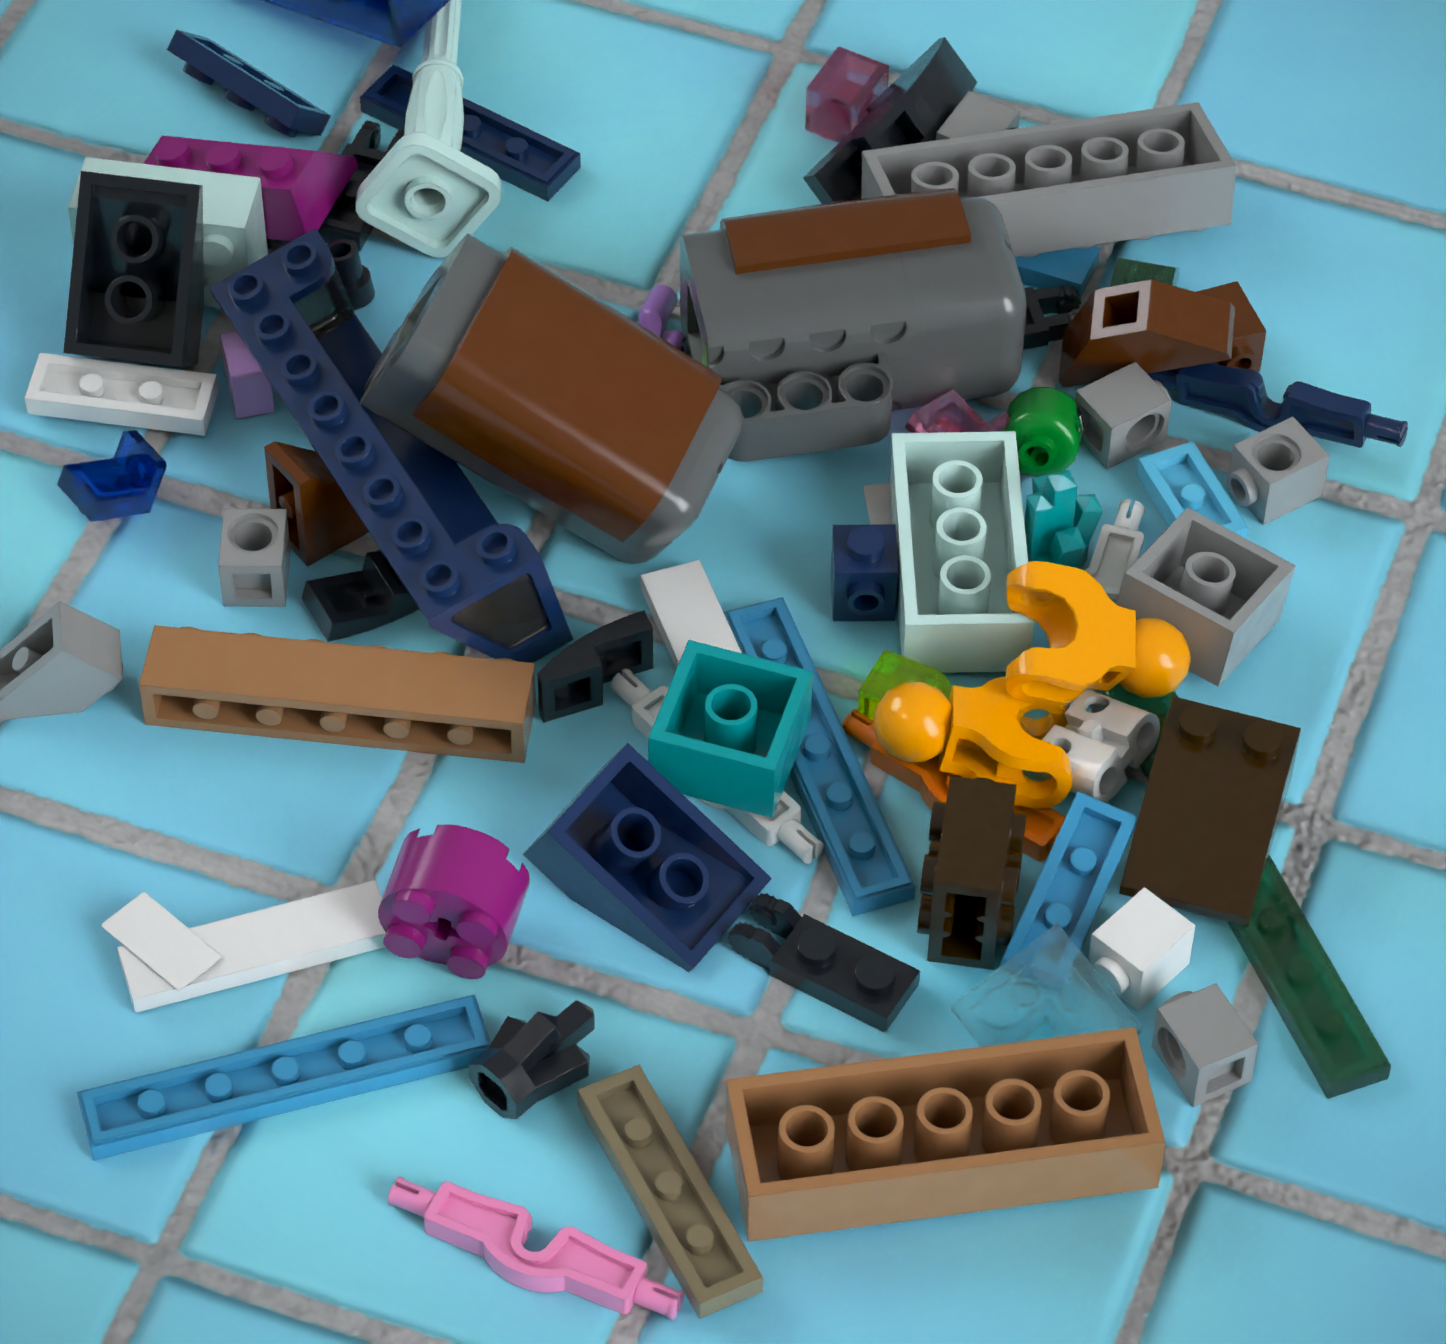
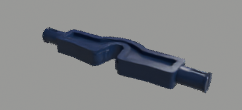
(1244, 397)

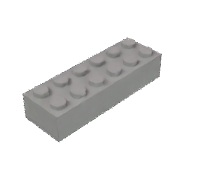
(1077, 177)

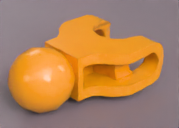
(1089, 640)
(976, 736)

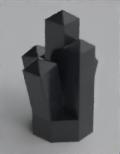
(533, 1059)

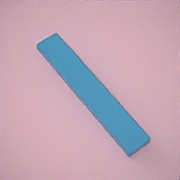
(829, 774)
(282, 1077)

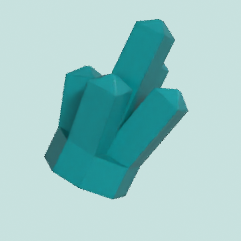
(1060, 520)

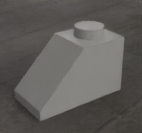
(59, 665)

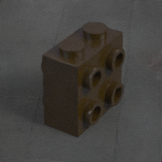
(971, 872)

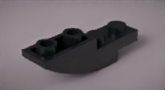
(902, 115)

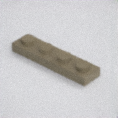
(670, 1191)

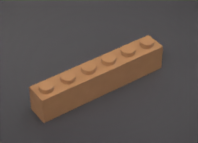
(338, 693)

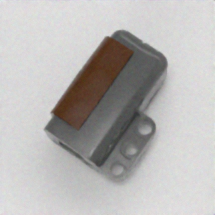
(852, 314)
(557, 400)

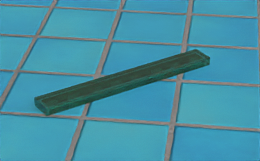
(1296, 969)

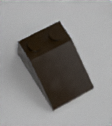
(1211, 810)

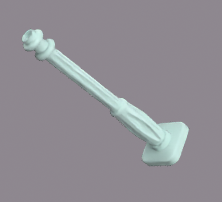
(424, 185)

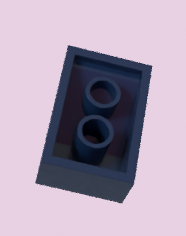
(648, 861)

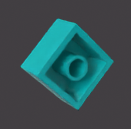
(731, 727)

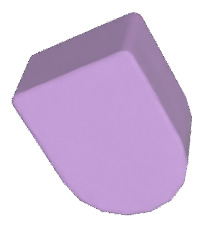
(247, 384)

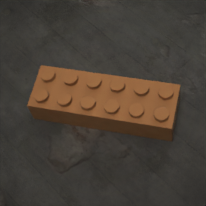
(943, 1134)

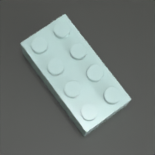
(956, 543)

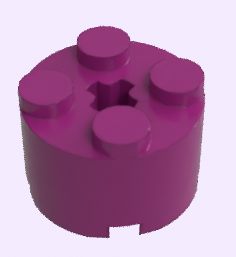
(453, 900)

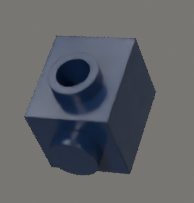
(864, 572)

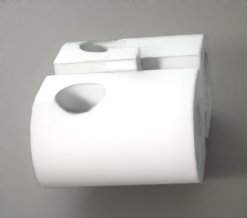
(1103, 743)

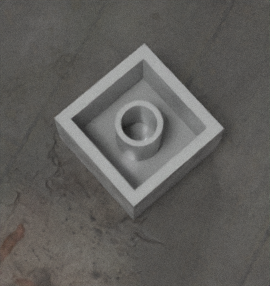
(1211, 588)

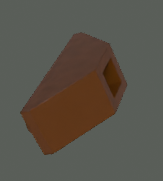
(1147, 325)

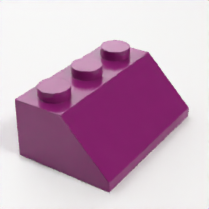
(295, 183)

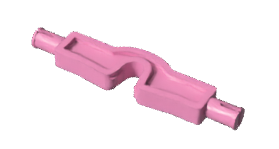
(568, 1263)

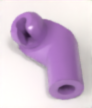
(656, 313)

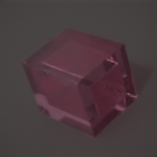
(842, 93)

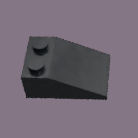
(137, 271)

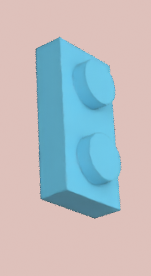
(1184, 479)

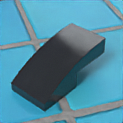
(358, 600)
(577, 674)

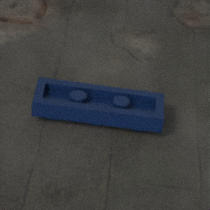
(247, 85)

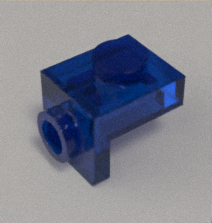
(117, 484)

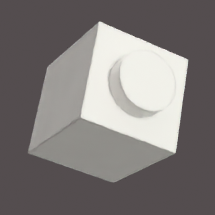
(1141, 948)

